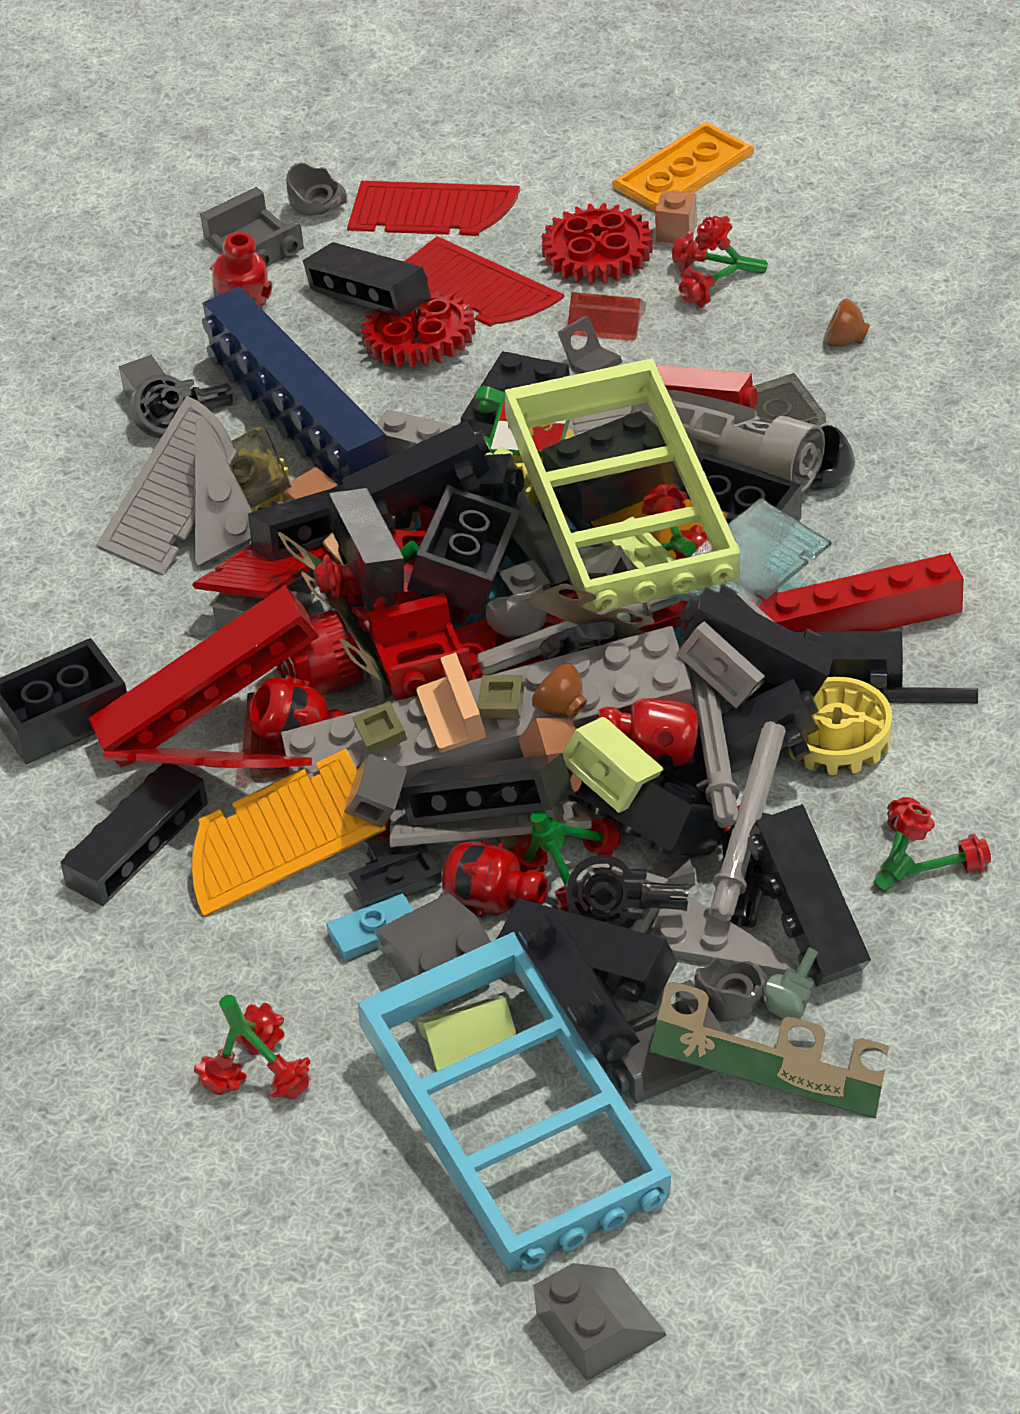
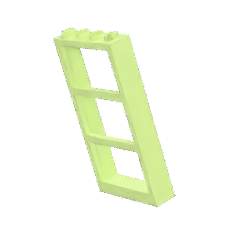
(606, 391)

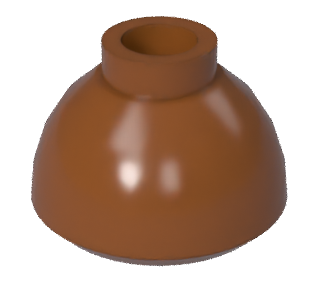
(846, 325)
(560, 692)

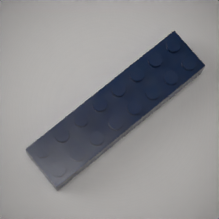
(290, 387)

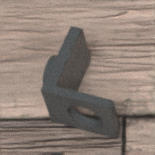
(591, 355)

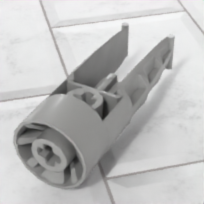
(737, 434)

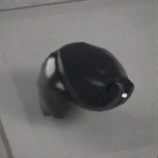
(837, 460)

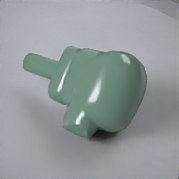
(789, 993)

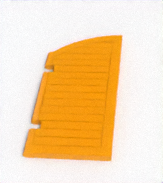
(276, 834)

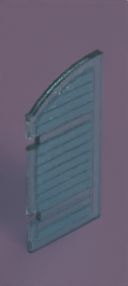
(769, 550)

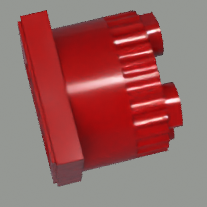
(325, 659)

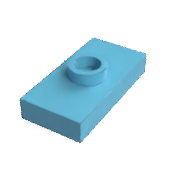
(355, 932)

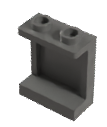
(249, 215)
(649, 1073)

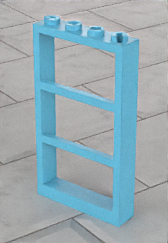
(450, 982)

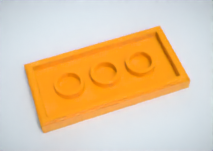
(684, 165)

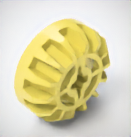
(848, 717)

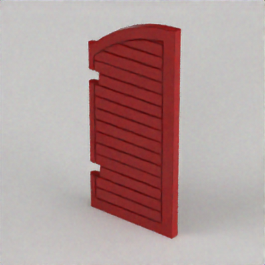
(430, 207)
(487, 286)
(255, 574)
(207, 758)

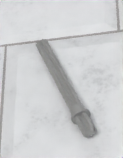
(529, 645)
(721, 789)
(730, 880)

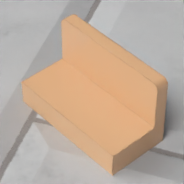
(451, 708)

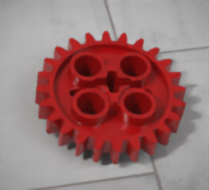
(597, 243)
(441, 328)

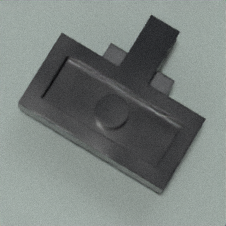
(393, 872)

